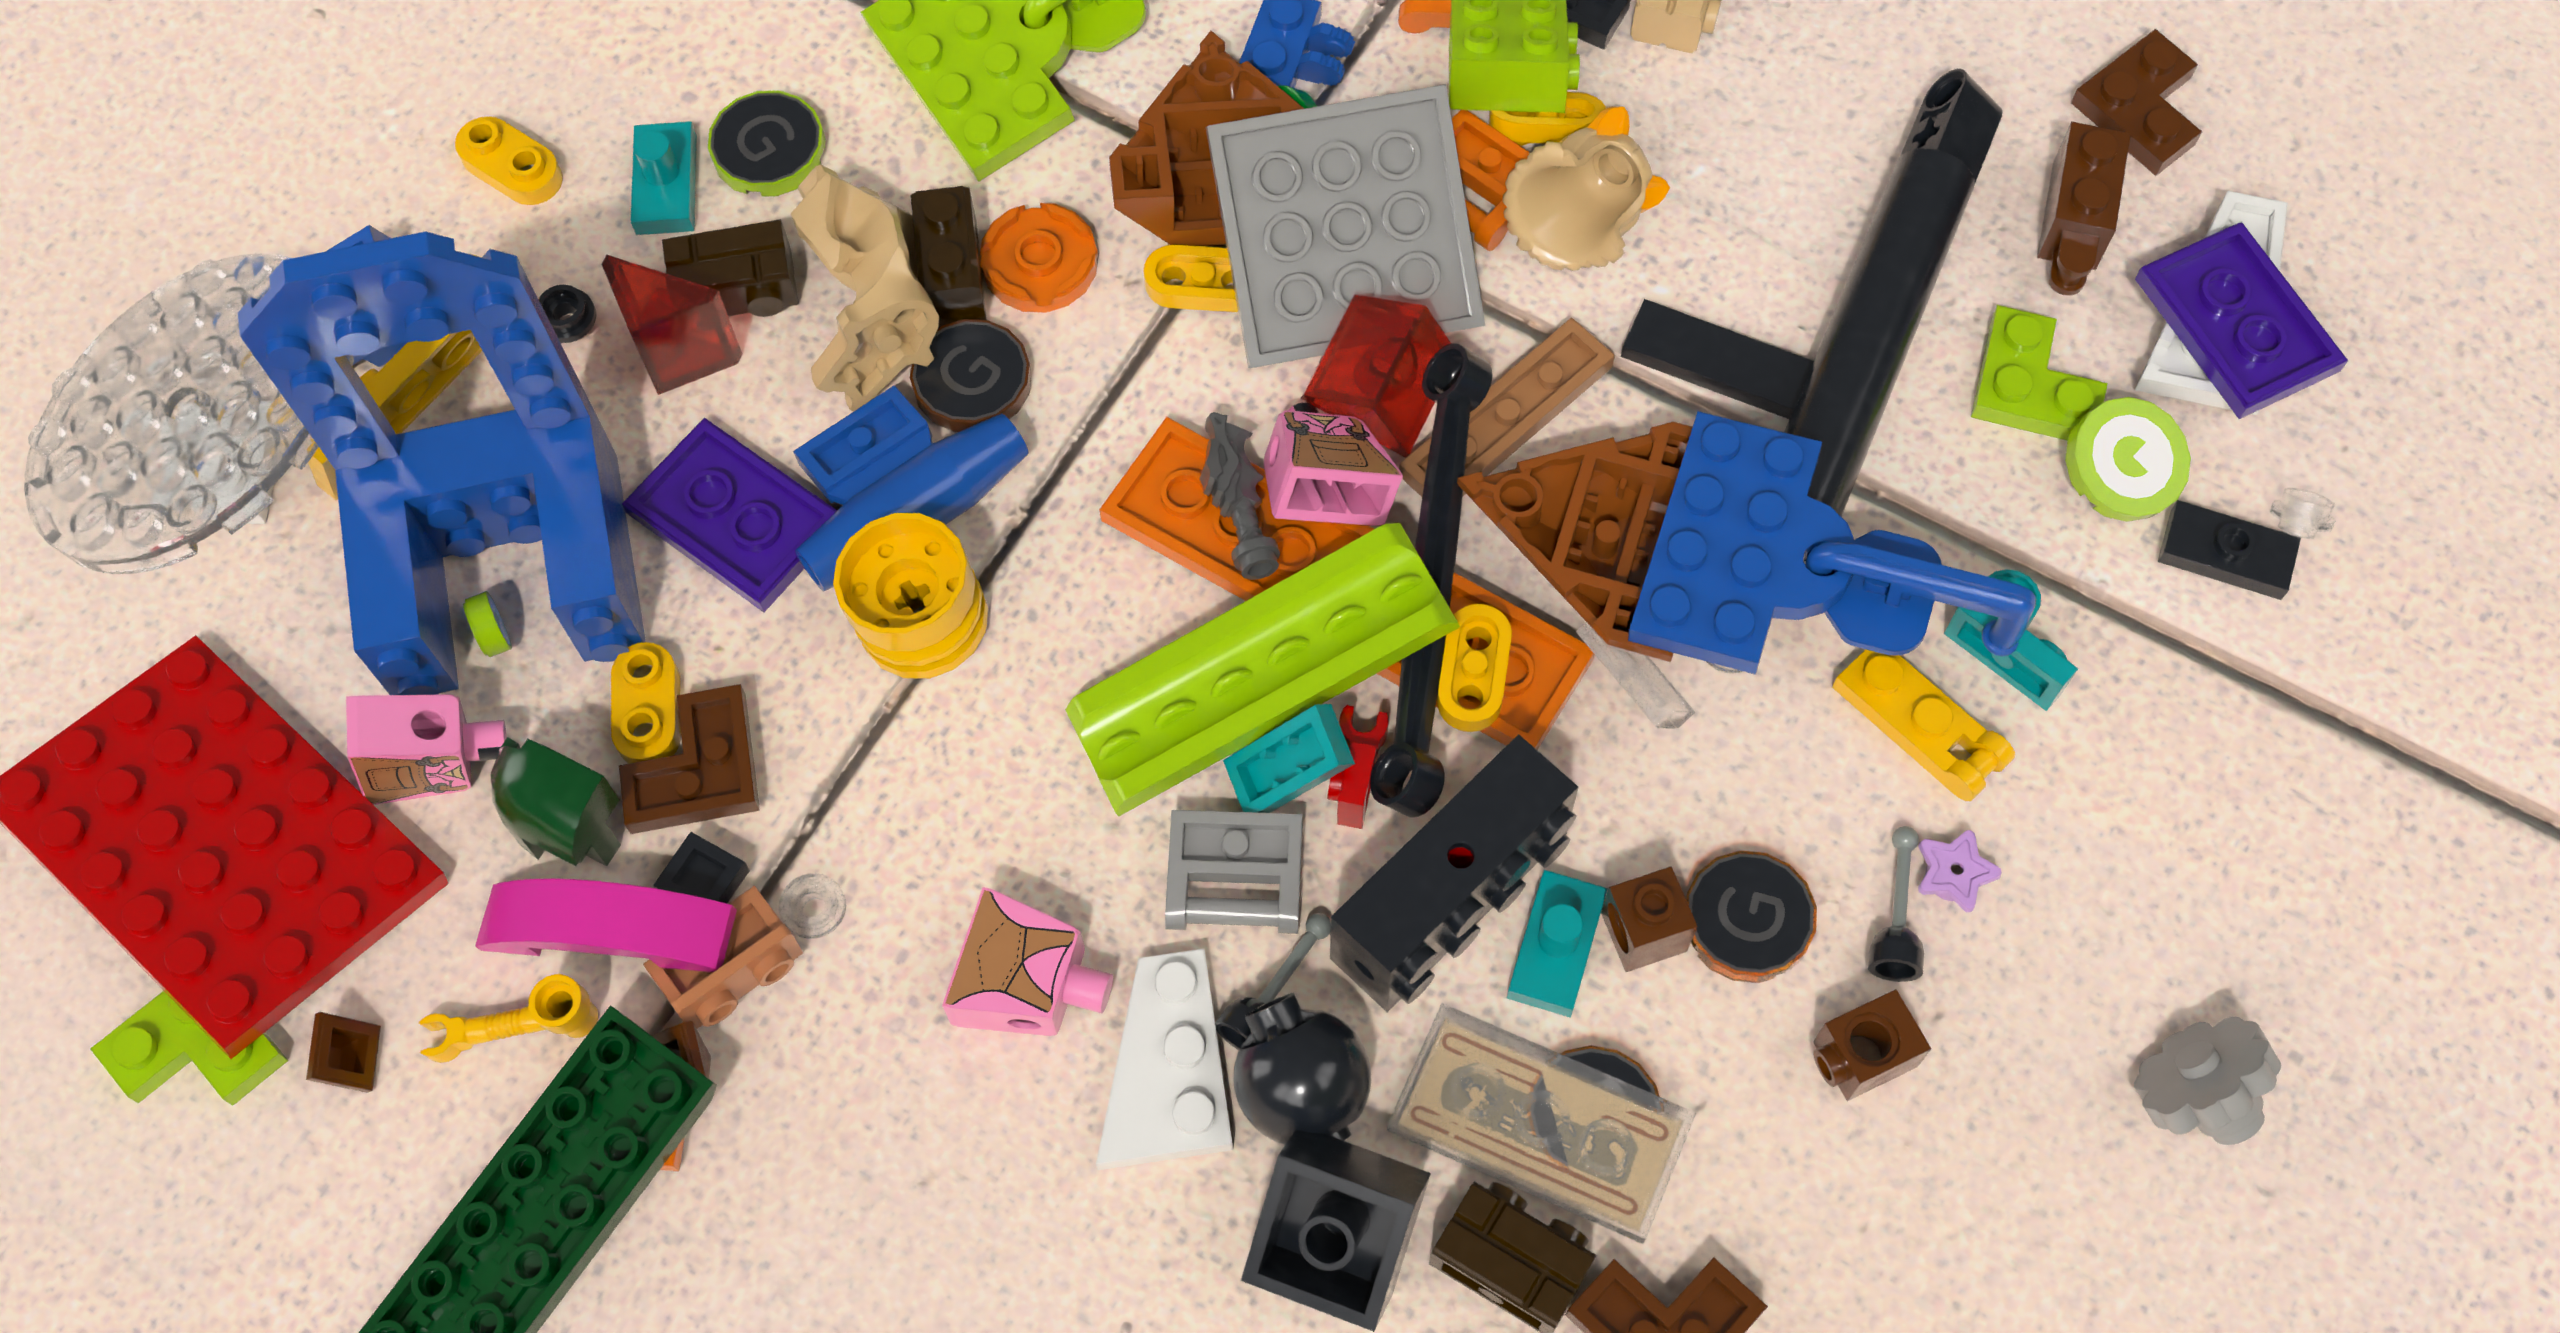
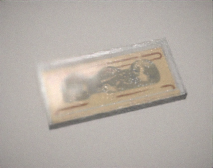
(1542, 1122)

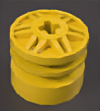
(904, 566)

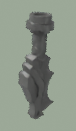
(1232, 484)

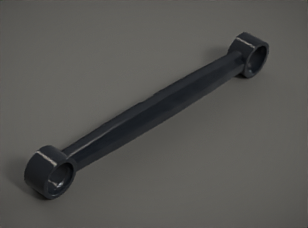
(1458, 385)

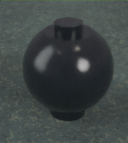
(1300, 1072)

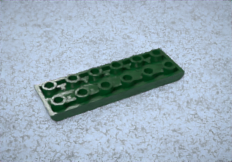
(552, 1189)

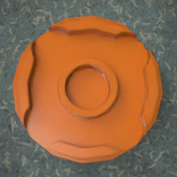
(1038, 257)

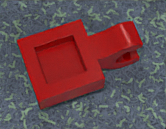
(1352, 785)

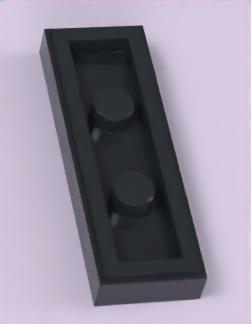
(1716, 358)

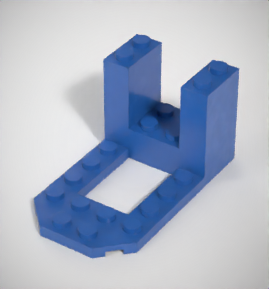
(455, 484)

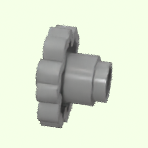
(2210, 1080)

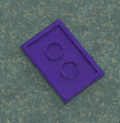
(2240, 320)
(729, 513)

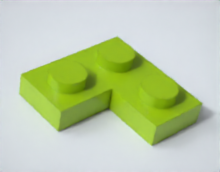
(2019, 388)
(165, 1039)

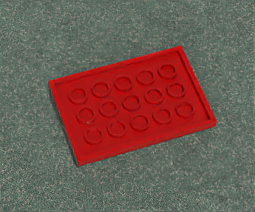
(214, 844)

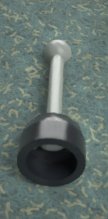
(1896, 950)
(1231, 1023)

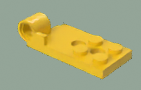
(407, 387)

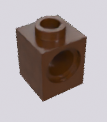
(1648, 919)
(1889, 1027)

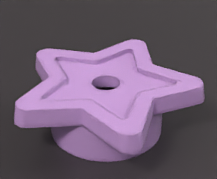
(1946, 884)

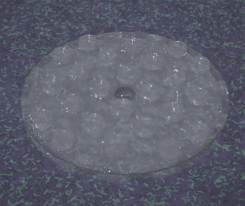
(163, 428)

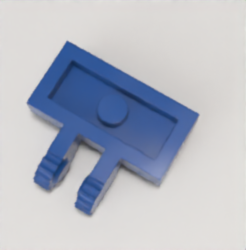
(1284, 36)

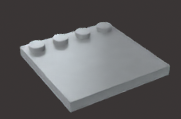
(1341, 208)

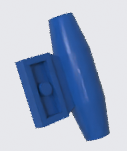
(887, 464)

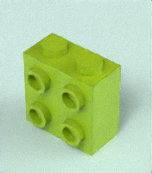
(1512, 55)

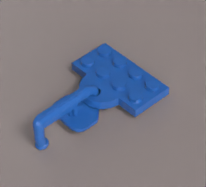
(1739, 548)

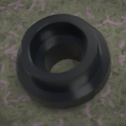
(568, 300)

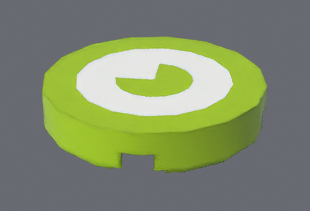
(2128, 459)

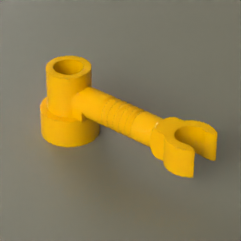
(553, 1005)

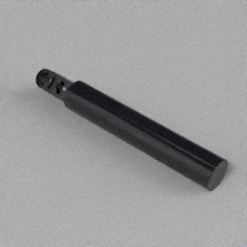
(1893, 281)

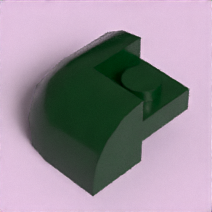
(553, 803)

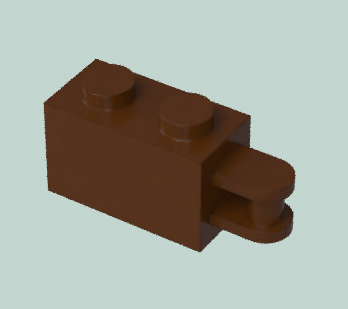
(2082, 203)

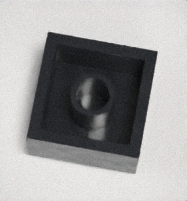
(1335, 1227)

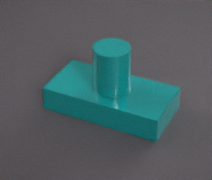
(663, 178)
(1289, 760)
(1557, 943)

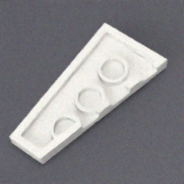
(2171, 367)

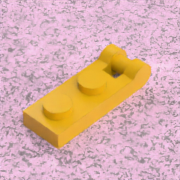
(1923, 721)

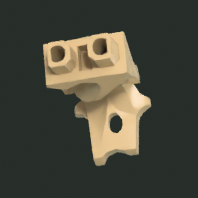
(873, 253)

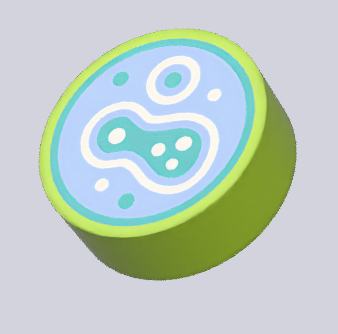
(487, 624)

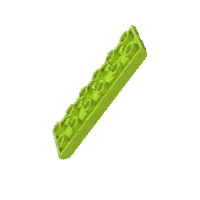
(1259, 666)

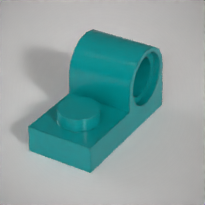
(2034, 668)

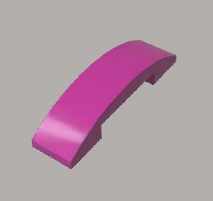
(607, 920)

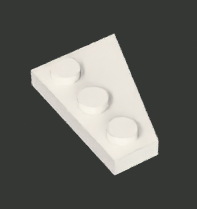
(1168, 1069)

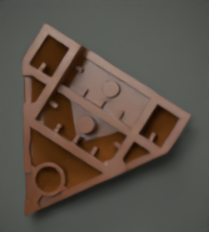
(1166, 167)
(1590, 520)

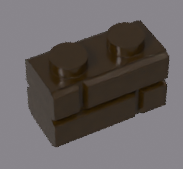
(949, 252)
(744, 263)
(1513, 1256)

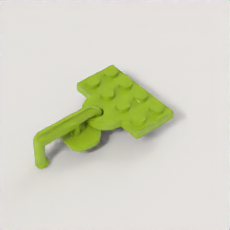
(988, 72)

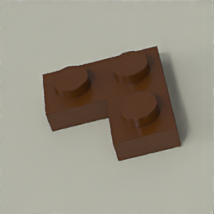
(2132, 100)
(710, 777)
(1709, 1304)

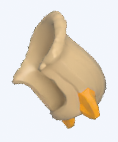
(1581, 195)

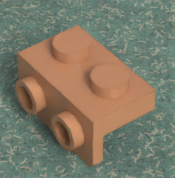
(757, 954)

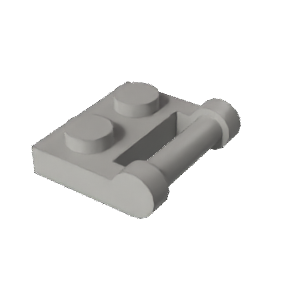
(1234, 850)

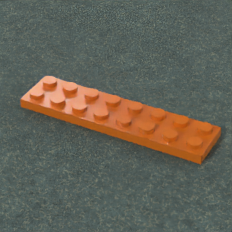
(1167, 511)

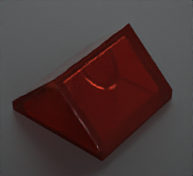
(674, 324)
(1378, 368)

